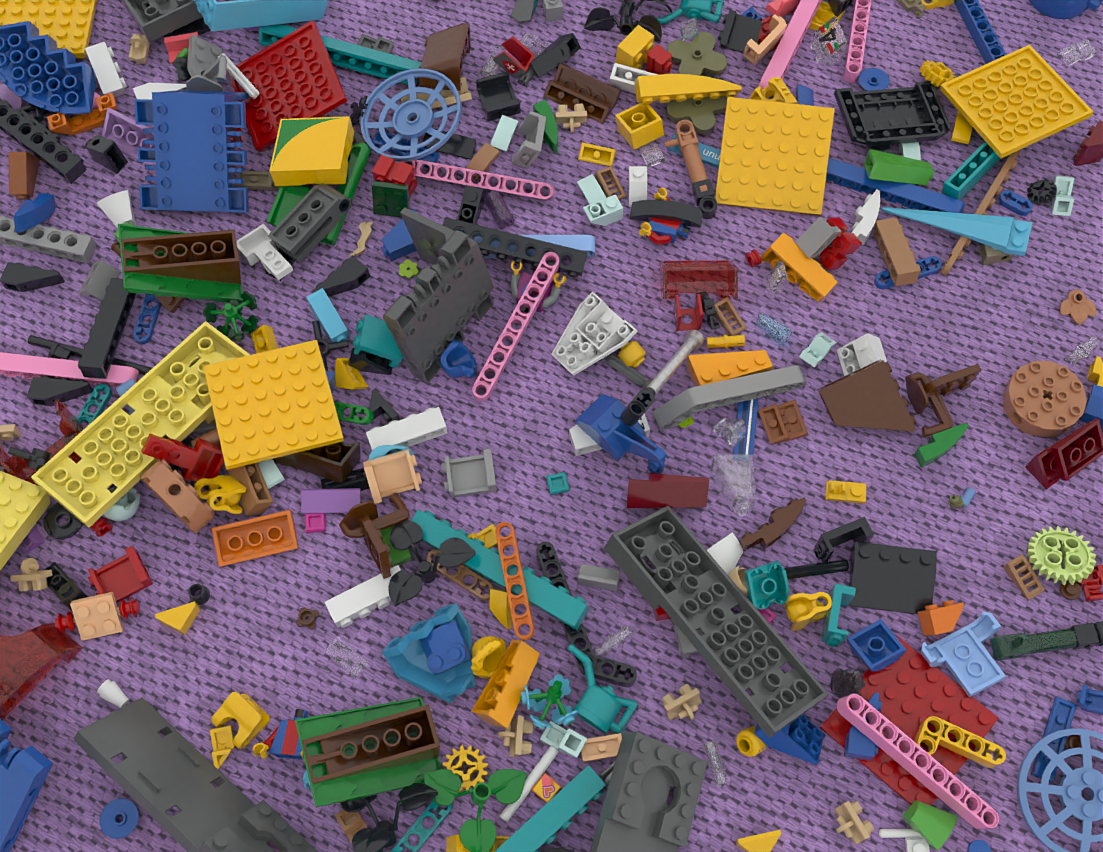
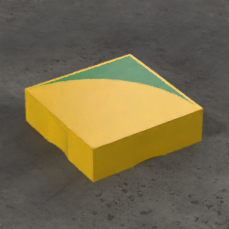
(312, 151)

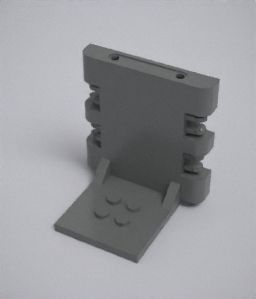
(443, 295)

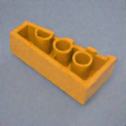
(800, 268)
(725, 366)
(503, 690)

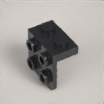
(738, 31)

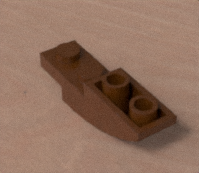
(780, 522)

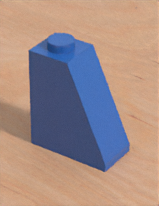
(398, 242)

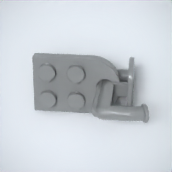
(205, 65)

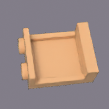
(755, 52)
(392, 474)

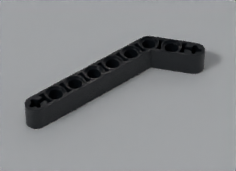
(575, 636)

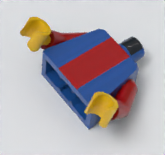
(661, 230)
(283, 741)

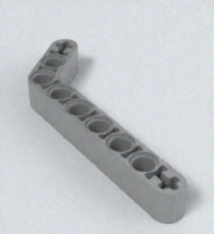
(727, 393)

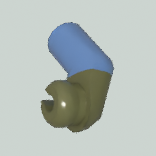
(962, 501)

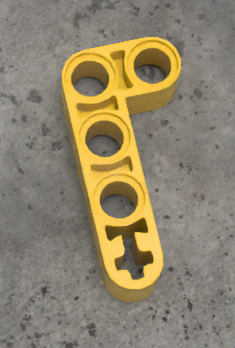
(961, 746)

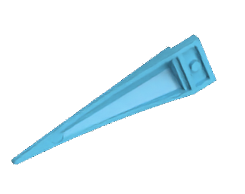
(994, 231)

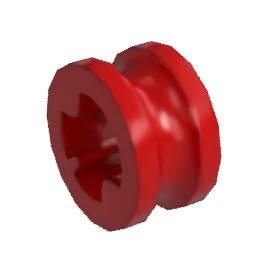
(753, 258)
(101, 527)

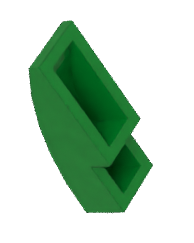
(550, 131)
(939, 445)

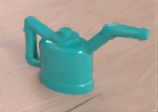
(695, 8)
(600, 704)

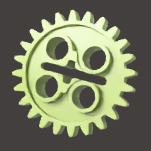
(1076, 555)

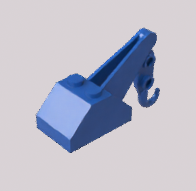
(605, 427)

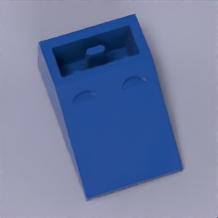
(797, 739)

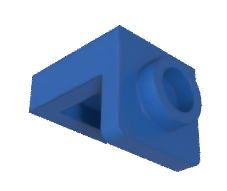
(1090, 700)

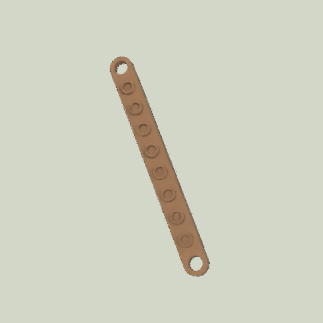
(987, 202)

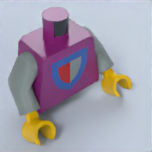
(520, 282)

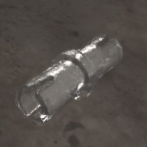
(1082, 351)
(613, 641)
(716, 763)

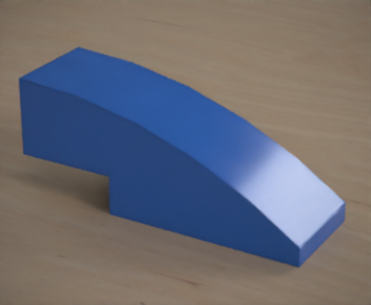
(34, 212)

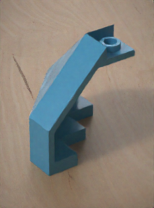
(410, 662)

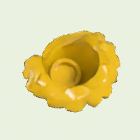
(486, 655)

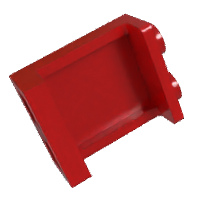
(122, 576)

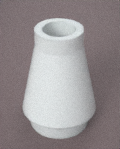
(112, 693)

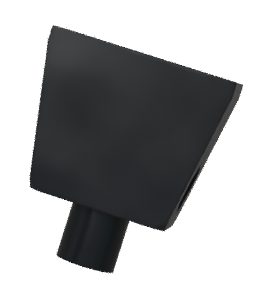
(102, 148)

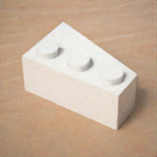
(106, 70)

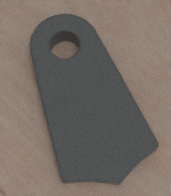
(523, 10)

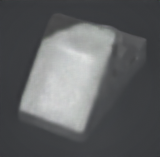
(732, 430)

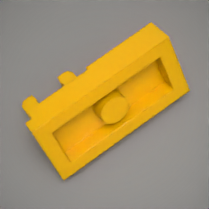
(846, 491)

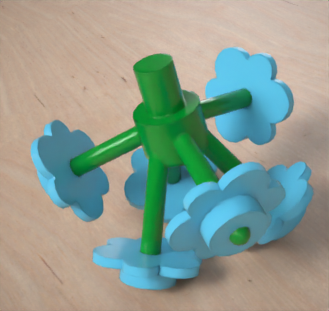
(556, 691)

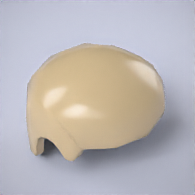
(738, 577)

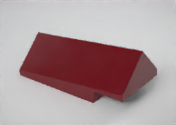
(1068, 455)
(667, 490)

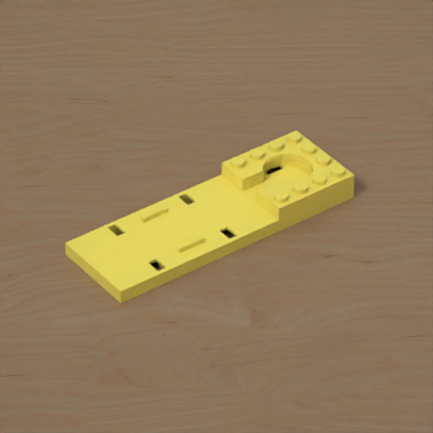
(165, 401)

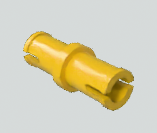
(725, 341)

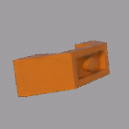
(84, 122)

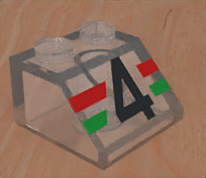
(829, 44)

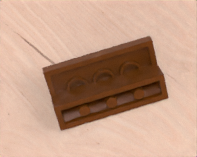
(576, 87)

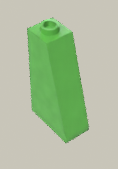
(897, 168)

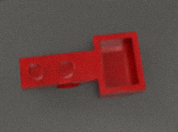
(198, 462)

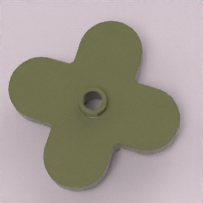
(698, 56)
(697, 111)

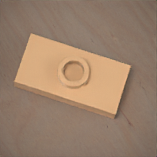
(601, 748)

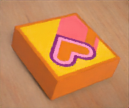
(546, 788)

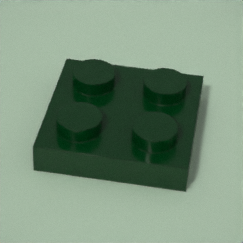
(389, 198)

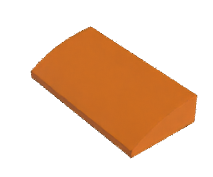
(255, 538)

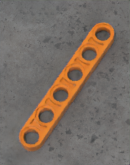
(511, 581)

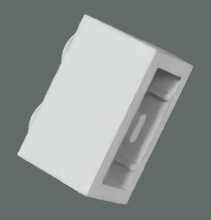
(860, 353)

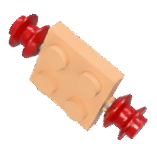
(97, 616)

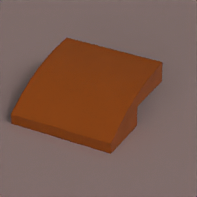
(783, 422)

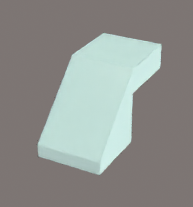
(1063, 201)
(817, 349)
(563, 740)

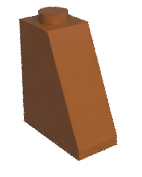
(22, 174)

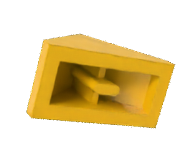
(179, 617)

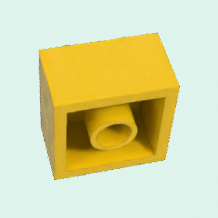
(634, 48)
(639, 125)

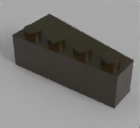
(328, 461)

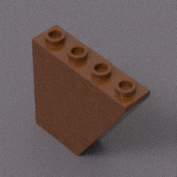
(868, 400)

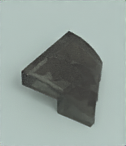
(846, 683)

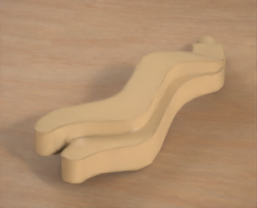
(366, 231)

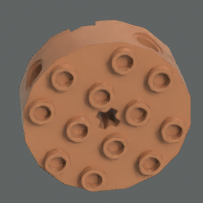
(1044, 399)
(177, 496)

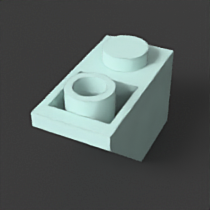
(604, 211)

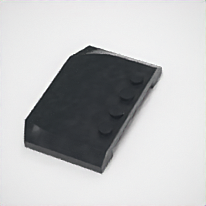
(893, 115)

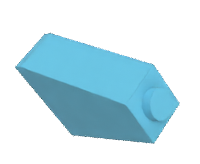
(327, 316)

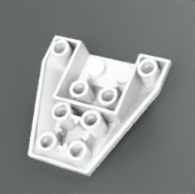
(591, 335)

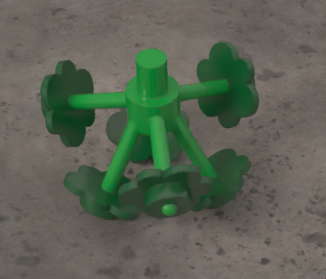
(232, 311)

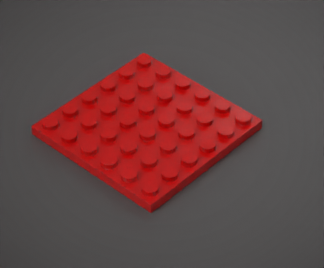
(292, 82)
(909, 696)

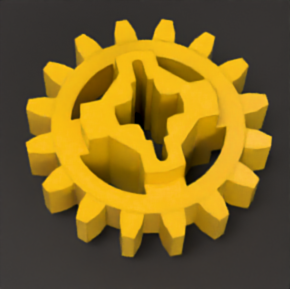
(936, 72)
(475, 767)

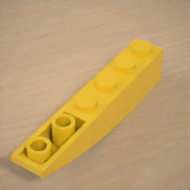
(681, 87)

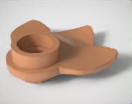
(1077, 309)

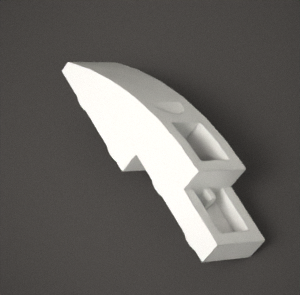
(866, 217)

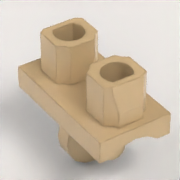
(139, 48)
(571, 119)
(31, 576)
(684, 705)
(514, 734)
(850, 822)

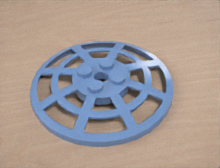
(409, 109)
(1068, 790)

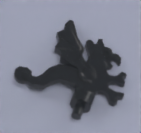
(358, 110)

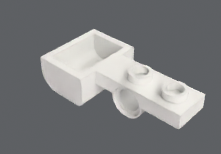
(258, 247)

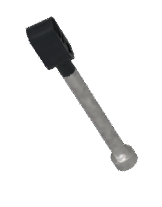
(645, 397)

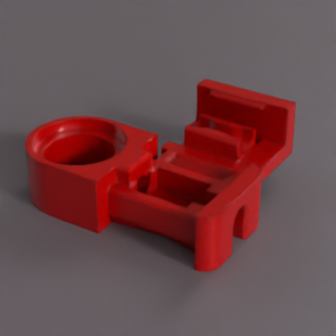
(1092, 585)

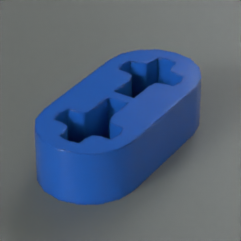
(1015, 202)

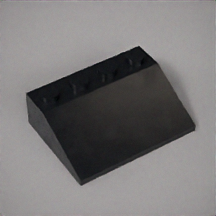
(892, 577)

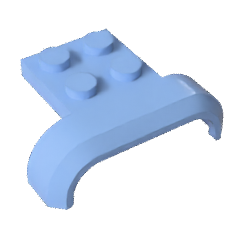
(967, 656)

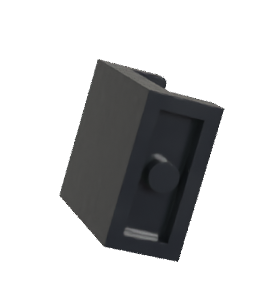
(497, 96)
(857, 530)

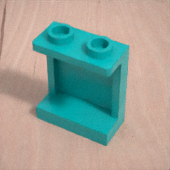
(376, 338)
(831, 634)

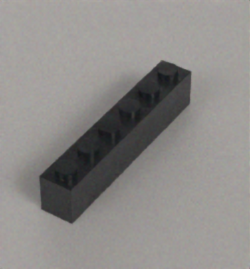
(106, 331)

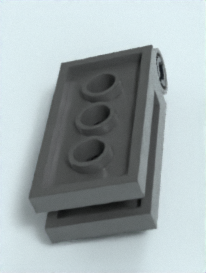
(310, 221)

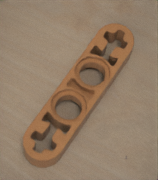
(460, 575)

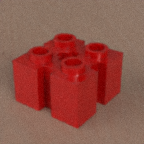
(389, 171)
(845, 243)

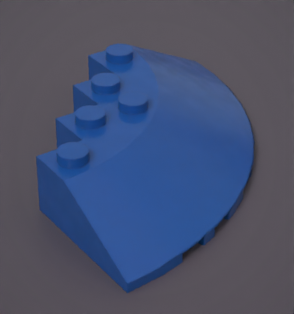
(42, 72)

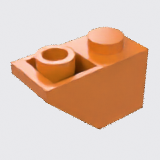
(940, 619)

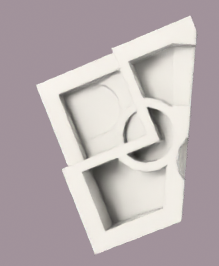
(118, 208)
(727, 552)

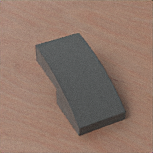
(380, 44)

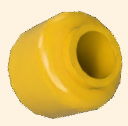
(632, 354)
(749, 743)

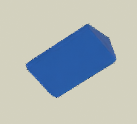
(804, 95)

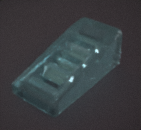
(776, 330)

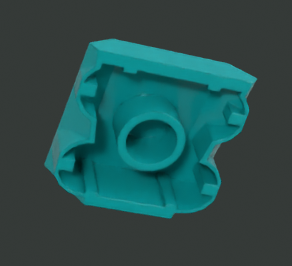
(767, 585)

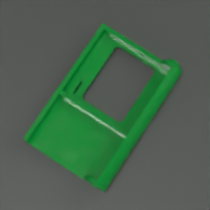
(290, 196)

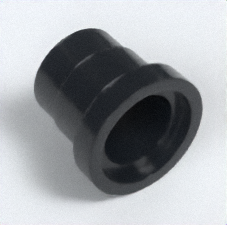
(59, 352)
(203, 597)

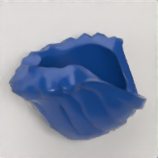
(458, 360)

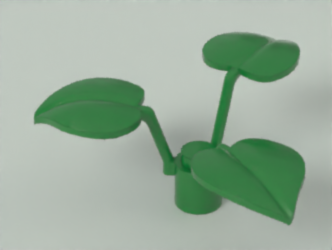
(477, 834)

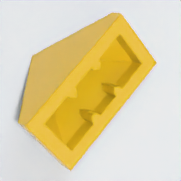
(347, 376)
(759, 843)

